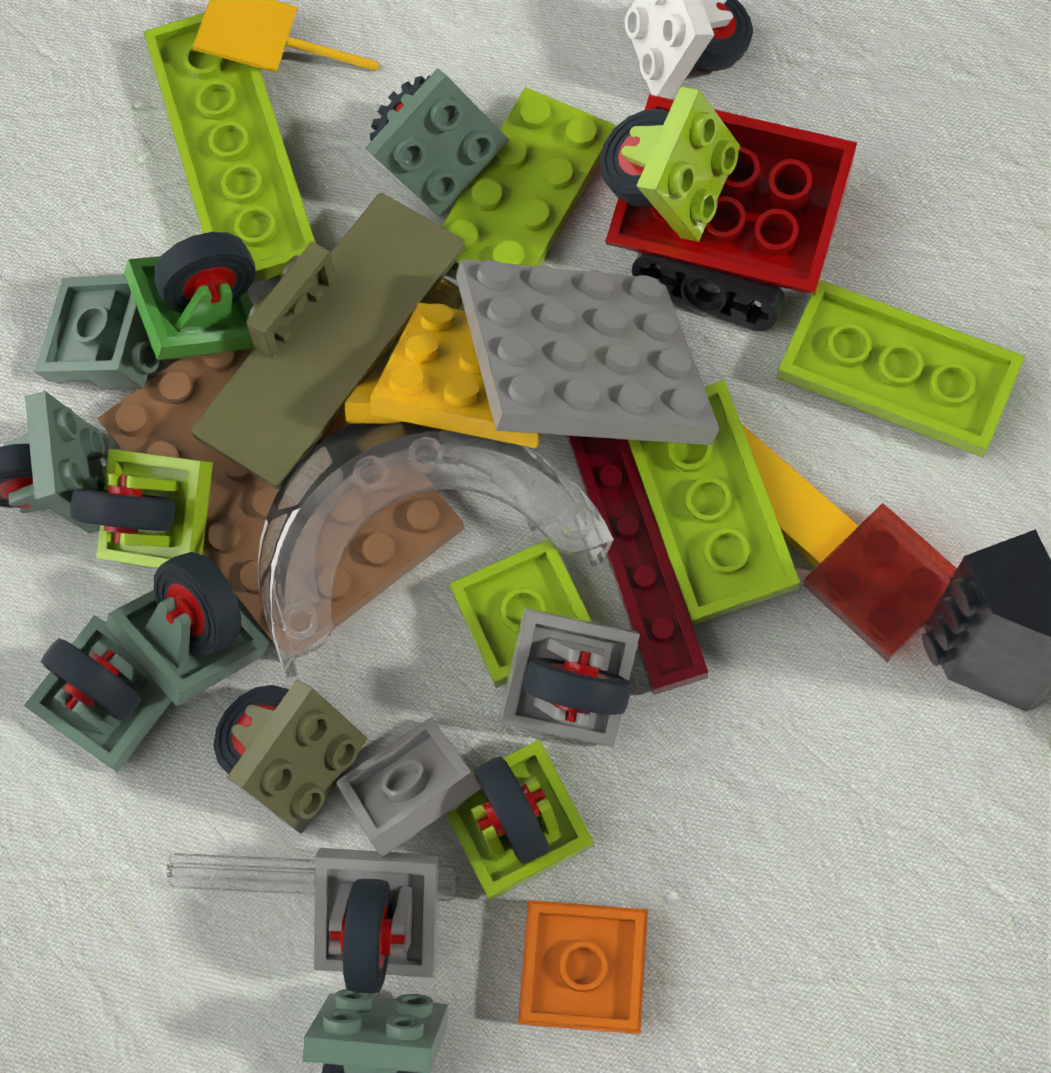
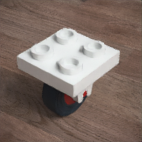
(686, 34)

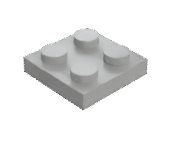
(407, 786)

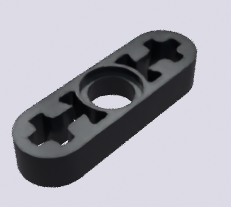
(737, 310)

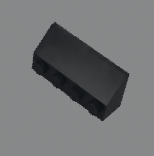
(997, 623)

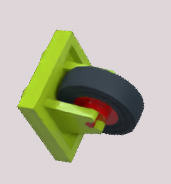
(672, 161)
(148, 507)
(518, 821)

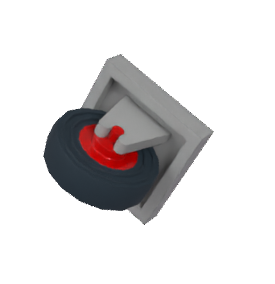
(569, 677)
(375, 915)

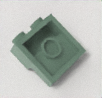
(97, 335)

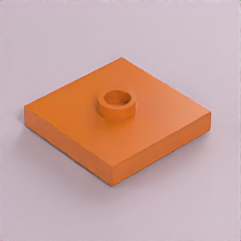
(583, 967)

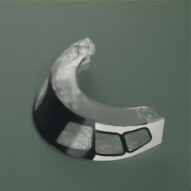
(372, 467)

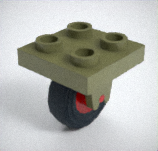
(286, 749)

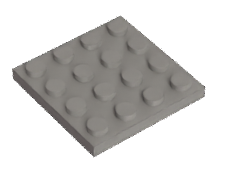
(583, 354)

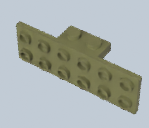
(324, 336)

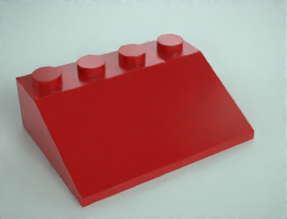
(771, 213)

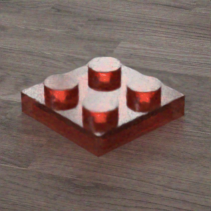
(882, 581)

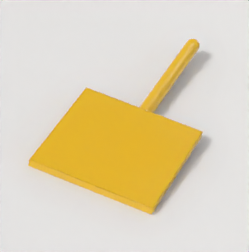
(258, 33)

